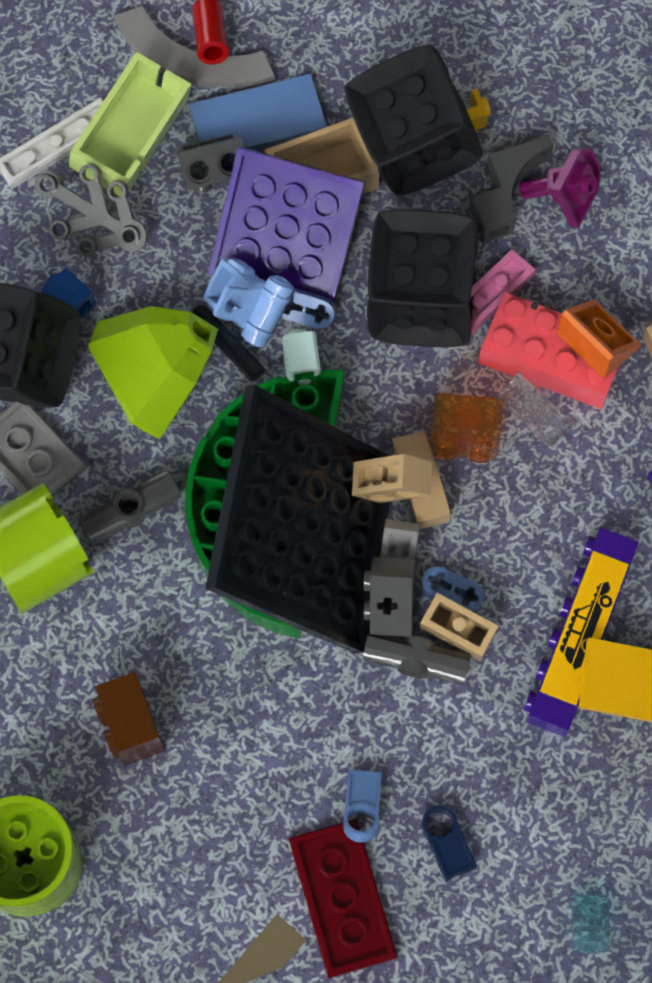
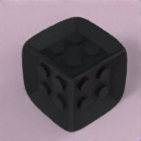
(413, 120)
(422, 278)
(36, 346)

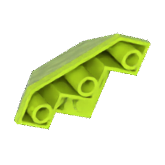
(152, 361)

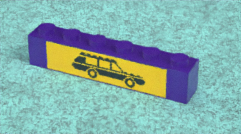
(585, 618)

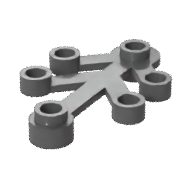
(96, 212)

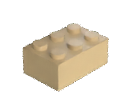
(333, 149)

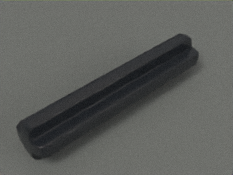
(231, 346)

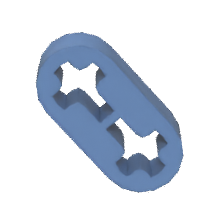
(306, 317)
(456, 583)

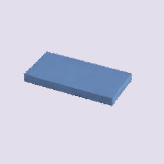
(261, 114)

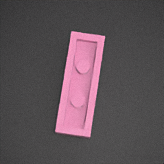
(506, 276)

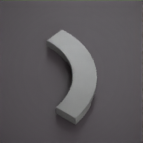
(149, 41)

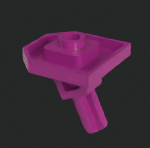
(571, 185)

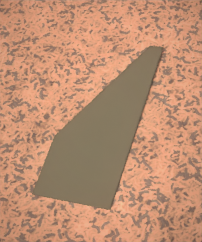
(267, 953)

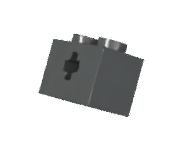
(391, 596)

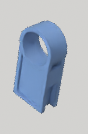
(362, 798)

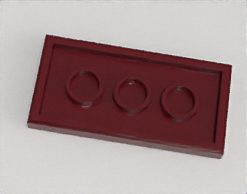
(342, 900)

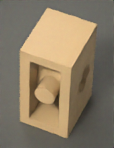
(458, 627)

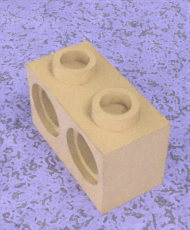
(392, 478)

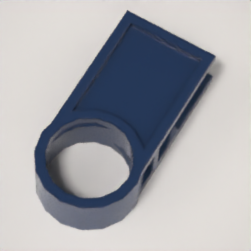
(450, 851)

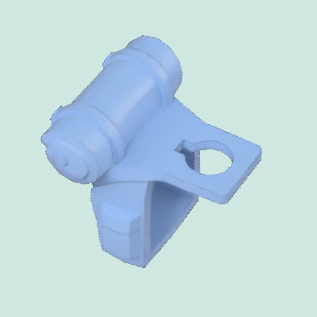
(247, 300)

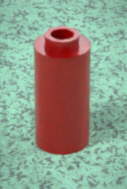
(210, 31)

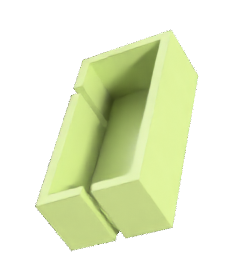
(130, 123)

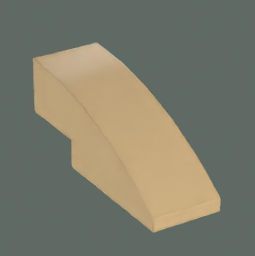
(426, 510)

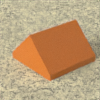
(597, 337)

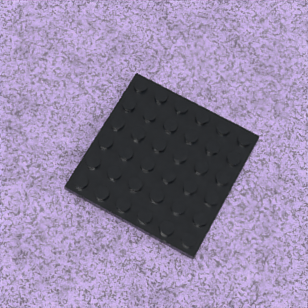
(289, 525)

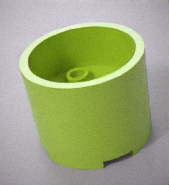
(38, 549)
(37, 830)

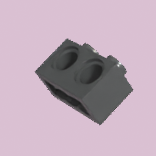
(211, 153)

